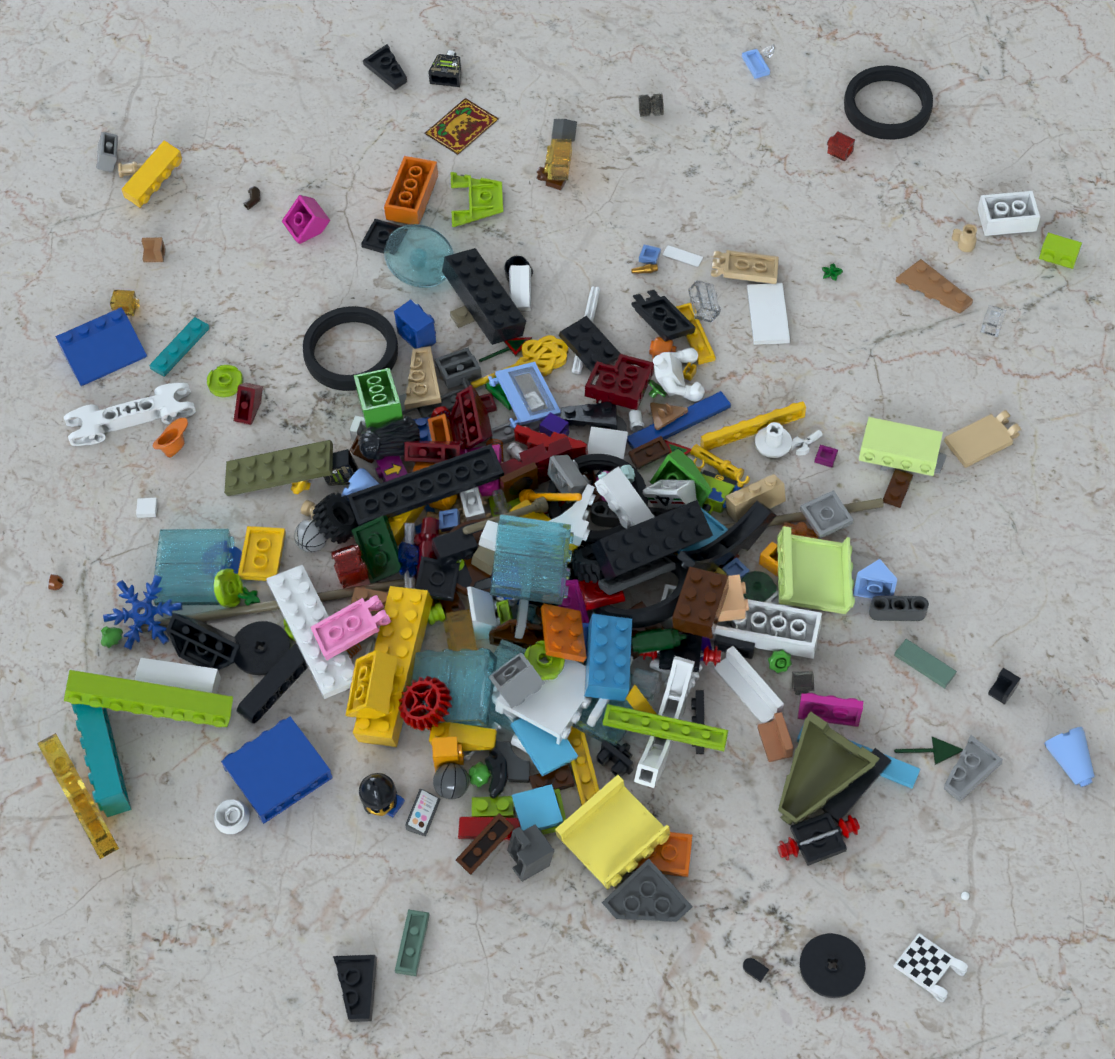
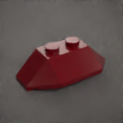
(469, 419)

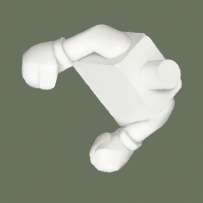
(670, 374)

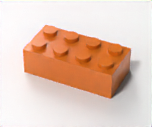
(411, 190)

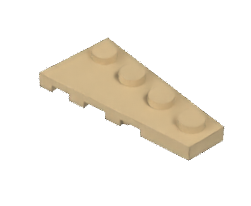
(422, 383)

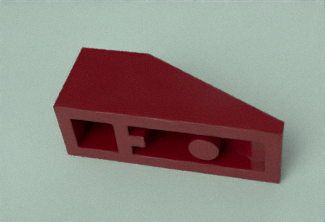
(433, 450)

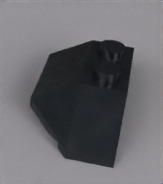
(201, 642)

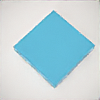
(537, 807)

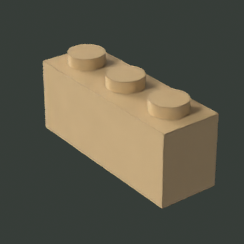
(767, 491)

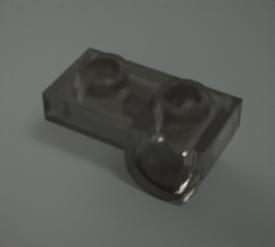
(802, 682)

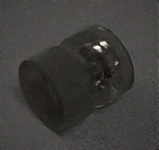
(651, 105)

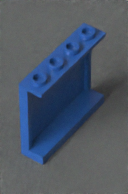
(277, 769)

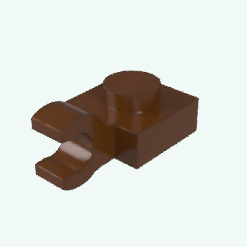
(556, 184)

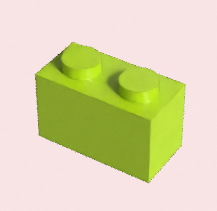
(1060, 250)

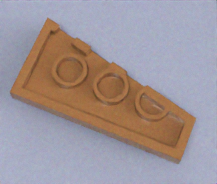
(934, 285)

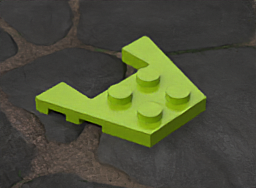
(484, 198)

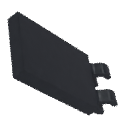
(662, 316)

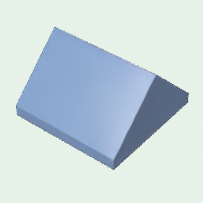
(875, 581)

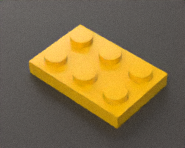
(261, 553)

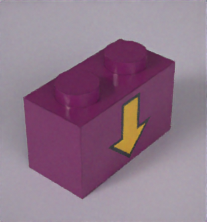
(390, 468)

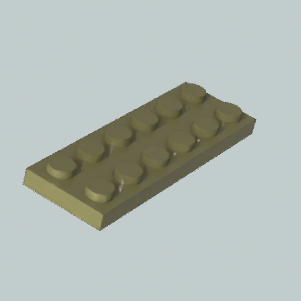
(279, 468)

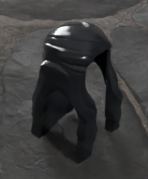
(388, 439)

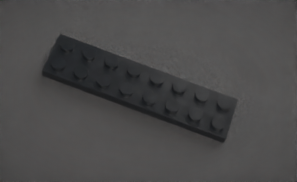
(426, 485)

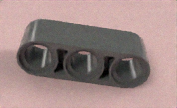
(906, 603)

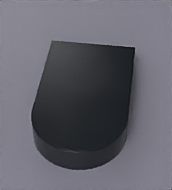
(755, 969)

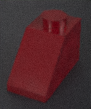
(247, 402)

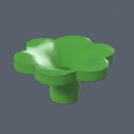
(656, 389)

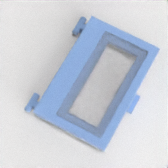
(526, 393)

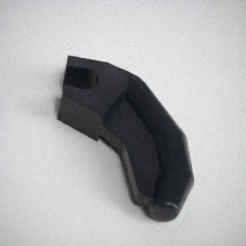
(498, 770)

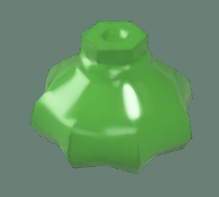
(110, 636)
(779, 661)
(479, 774)

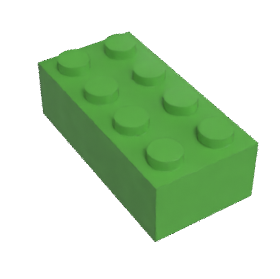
(378, 397)

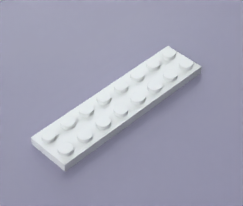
(301, 611)

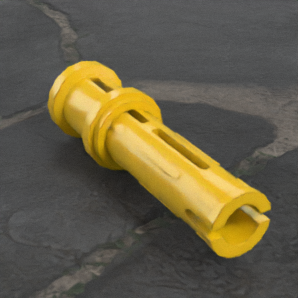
(723, 466)

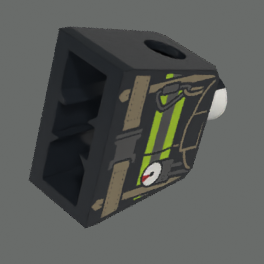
(446, 70)
(342, 468)

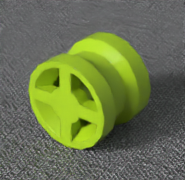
(436, 614)

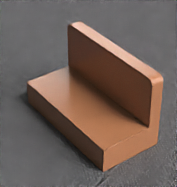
(776, 738)

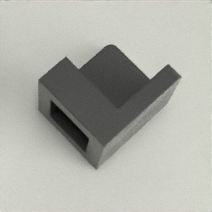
(564, 129)

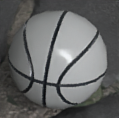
(308, 536)

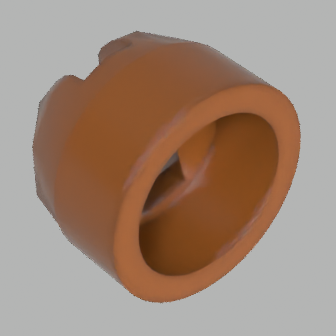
(55, 582)

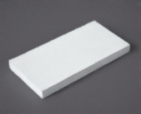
(768, 314)

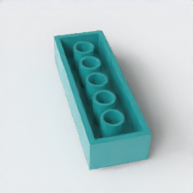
(102, 759)

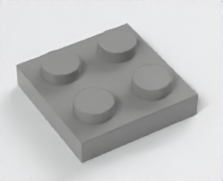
(826, 514)

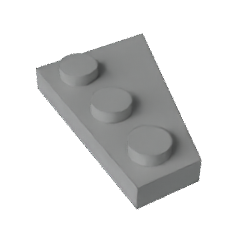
(972, 768)

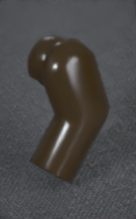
(254, 197)

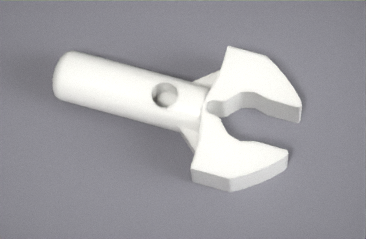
(805, 442)

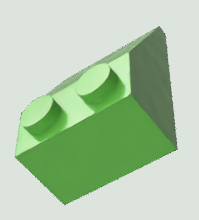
(680, 467)

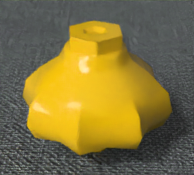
(298, 487)

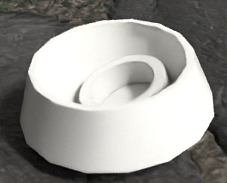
(231, 816)

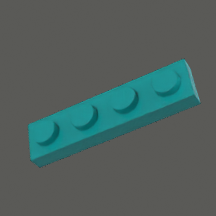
(179, 346)

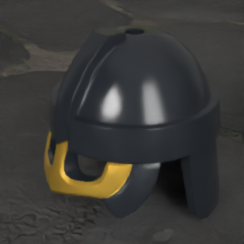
(377, 793)

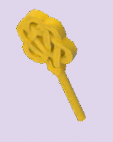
(546, 353)

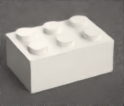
(1008, 213)

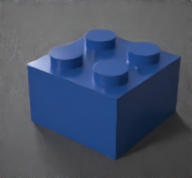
(415, 325)

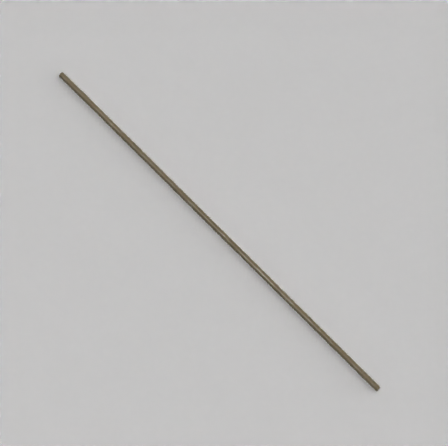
(384, 586)

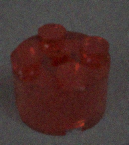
(349, 566)

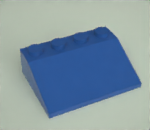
(101, 346)

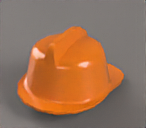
(172, 438)

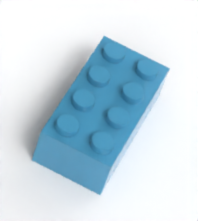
(608, 657)

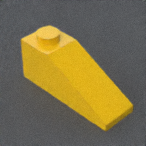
(471, 737)

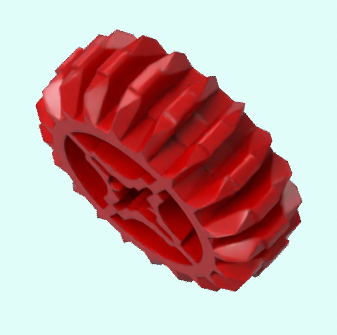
(435, 696)

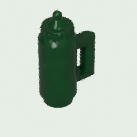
(656, 640)

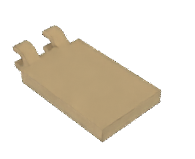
(745, 266)
(982, 438)

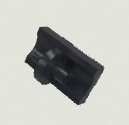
(618, 755)

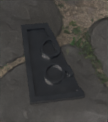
(592, 414)
(357, 982)

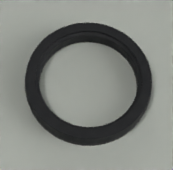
(883, 130)
(337, 317)
(598, 462)
(655, 613)

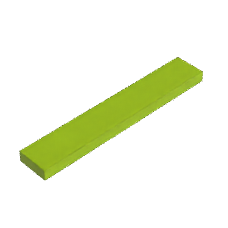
(665, 727)

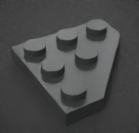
(647, 897)

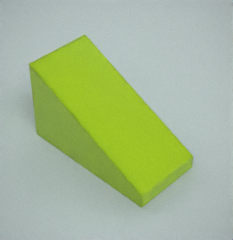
(504, 611)

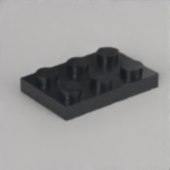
(589, 343)

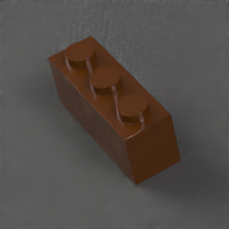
(485, 844)

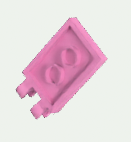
(349, 626)

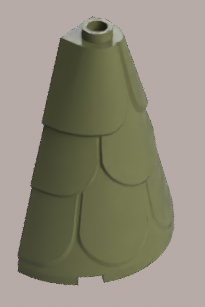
(820, 769)

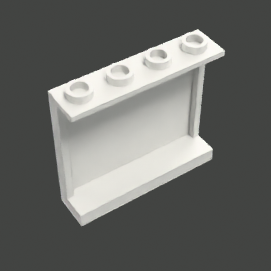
(556, 703)

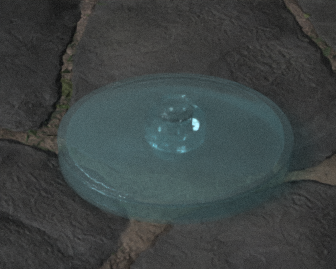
(417, 255)

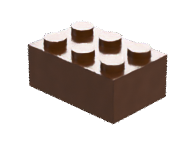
(700, 602)

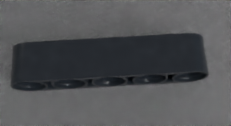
(273, 685)

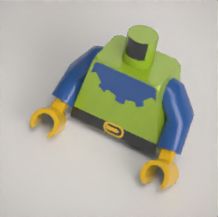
(721, 487)

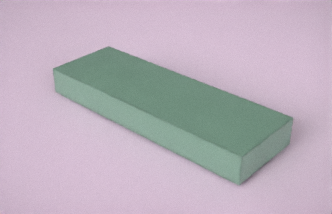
(925, 663)
(412, 942)

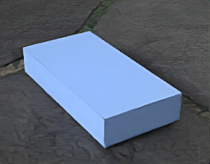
(755, 63)

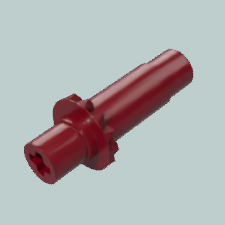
(429, 530)

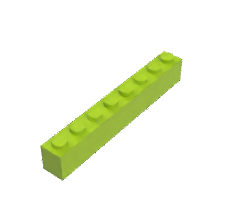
(148, 698)

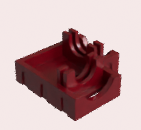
(620, 383)

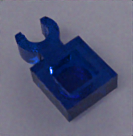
(409, 557)

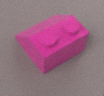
(305, 219)

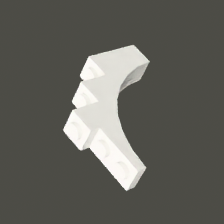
(575, 516)
(673, 706)

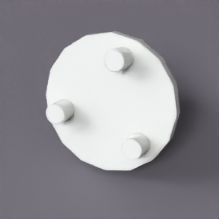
(773, 441)

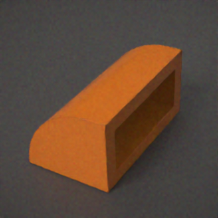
(440, 428)

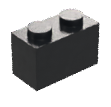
(454, 547)

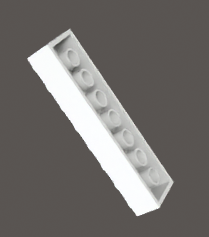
(769, 627)

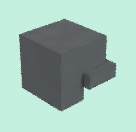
(529, 851)

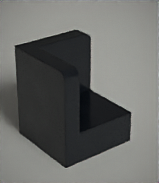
(1004, 686)

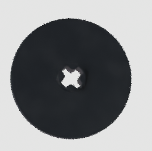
(263, 634)
(832, 982)

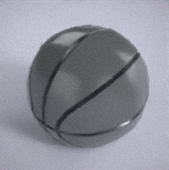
(451, 781)

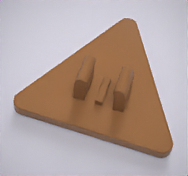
(665, 414)

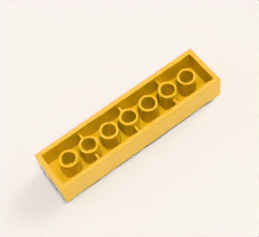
(403, 639)

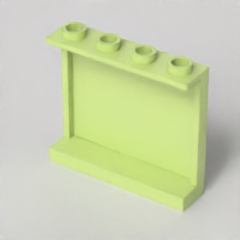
(814, 573)

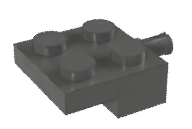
(458, 368)

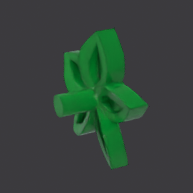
(832, 271)
(250, 597)

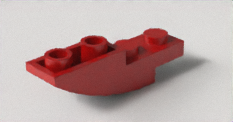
(532, 438)

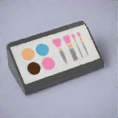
(422, 813)

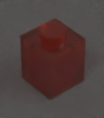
(840, 146)

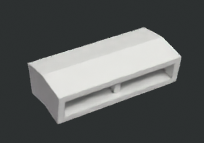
(520, 286)

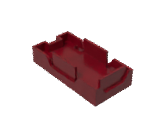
(540, 457)

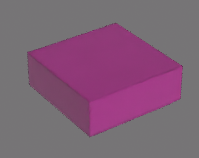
(826, 456)

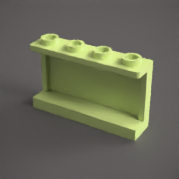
(900, 446)

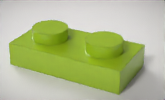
(492, 807)

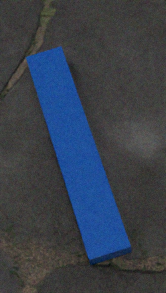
(696, 413)

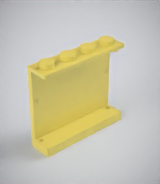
(612, 833)

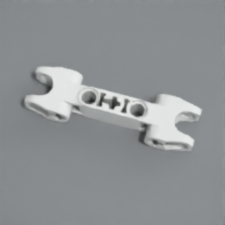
(98, 422)

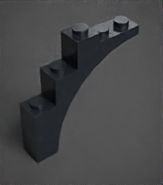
(727, 546)

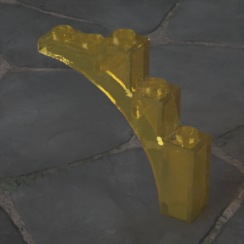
(78, 796)

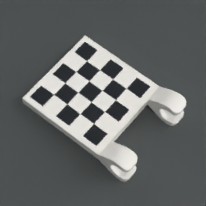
(927, 964)

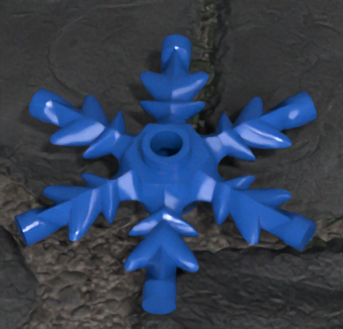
(145, 618)

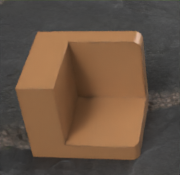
(153, 249)

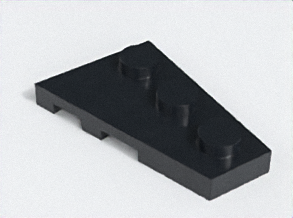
(386, 67)

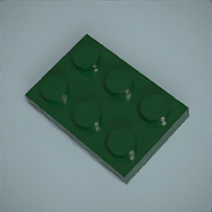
(378, 549)

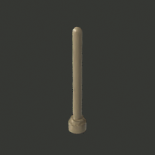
(538, 506)

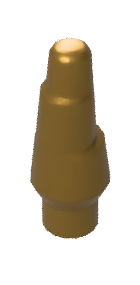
(648, 268)

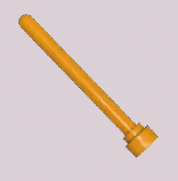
(530, 495)

